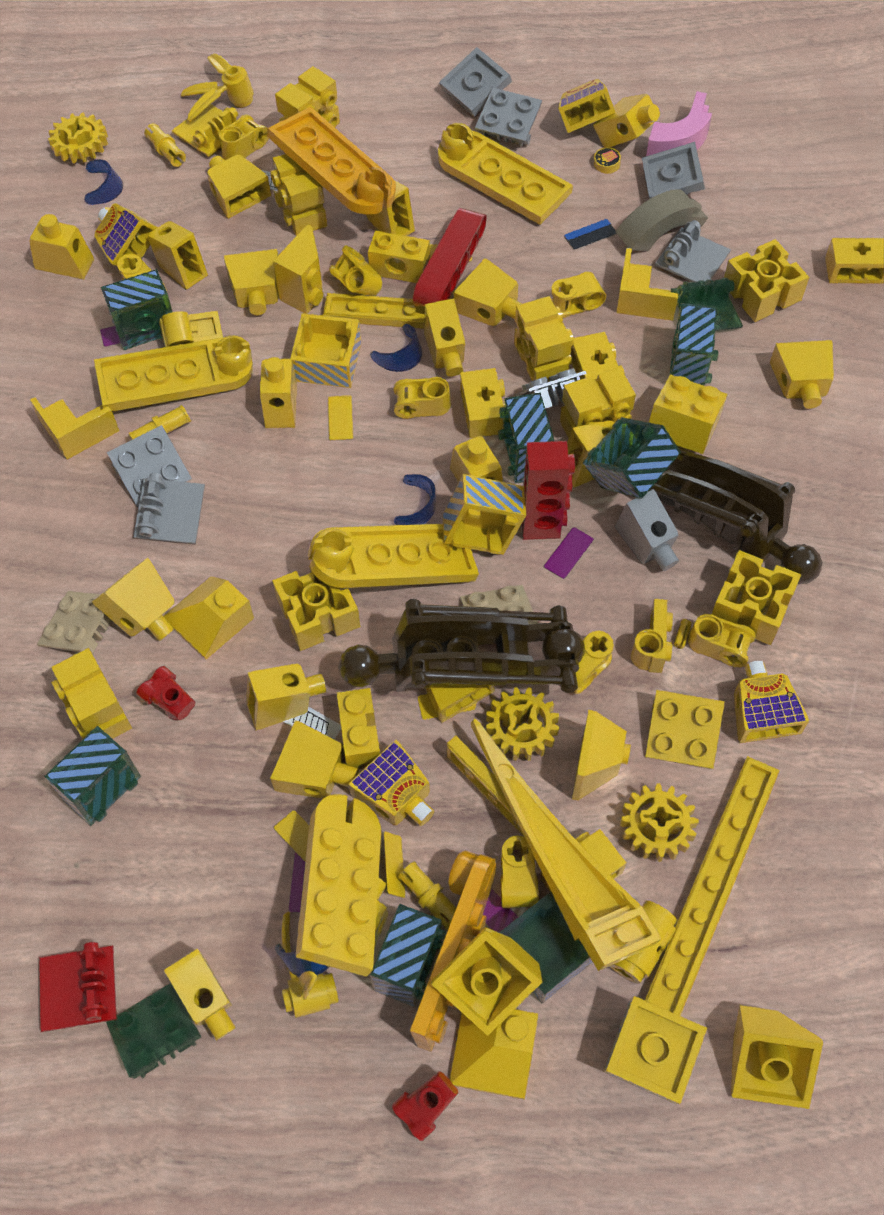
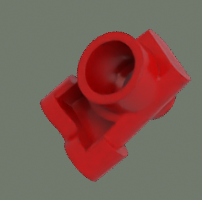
(166, 694)
(420, 1110)

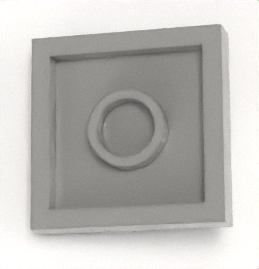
(473, 81)
(673, 170)

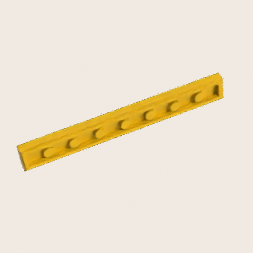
(712, 887)

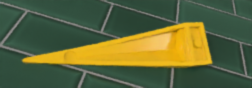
(591, 901)

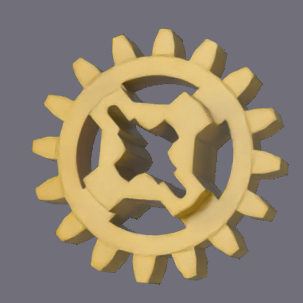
(78, 137)
(515, 711)
(673, 820)

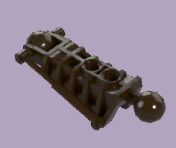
(739, 508)
(442, 647)

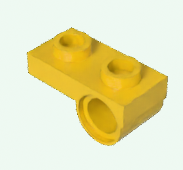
(183, 328)
(654, 638)

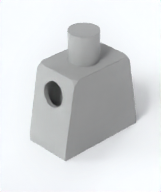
(649, 530)

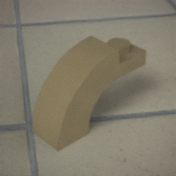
(657, 217)

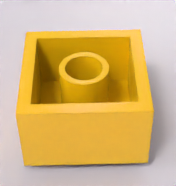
(688, 412)

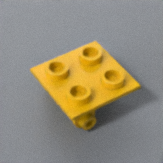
(205, 128)
(684, 729)

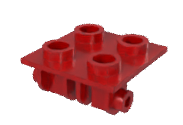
(77, 988)

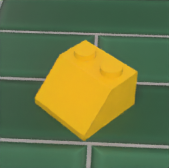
(299, 272)

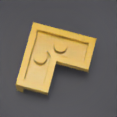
(638, 298)
(75, 434)

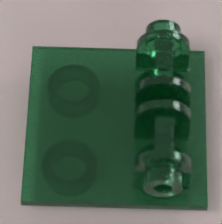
(711, 294)
(153, 1031)

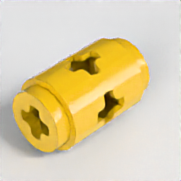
(641, 964)

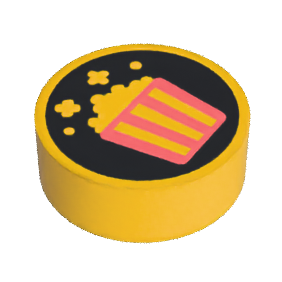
(607, 160)

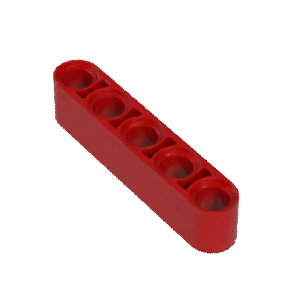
(450, 257)

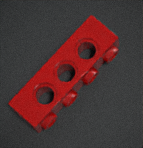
(547, 489)

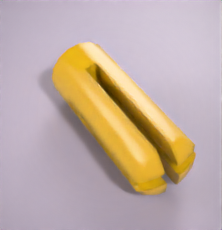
(682, 634)

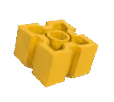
(312, 90)
(298, 195)
(766, 280)
(542, 338)
(597, 400)
(756, 596)
(315, 608)
(88, 696)

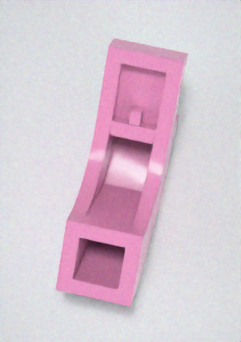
(688, 130)

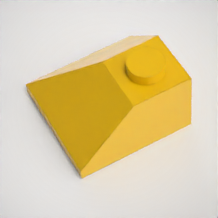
(210, 615)
(600, 754)
(489, 979)
(773, 1058)
(495, 1061)

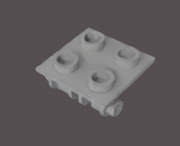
(508, 116)
(692, 255)
(548, 388)
(146, 455)
(169, 510)

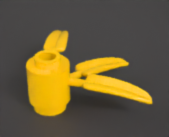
(235, 84)
(310, 991)

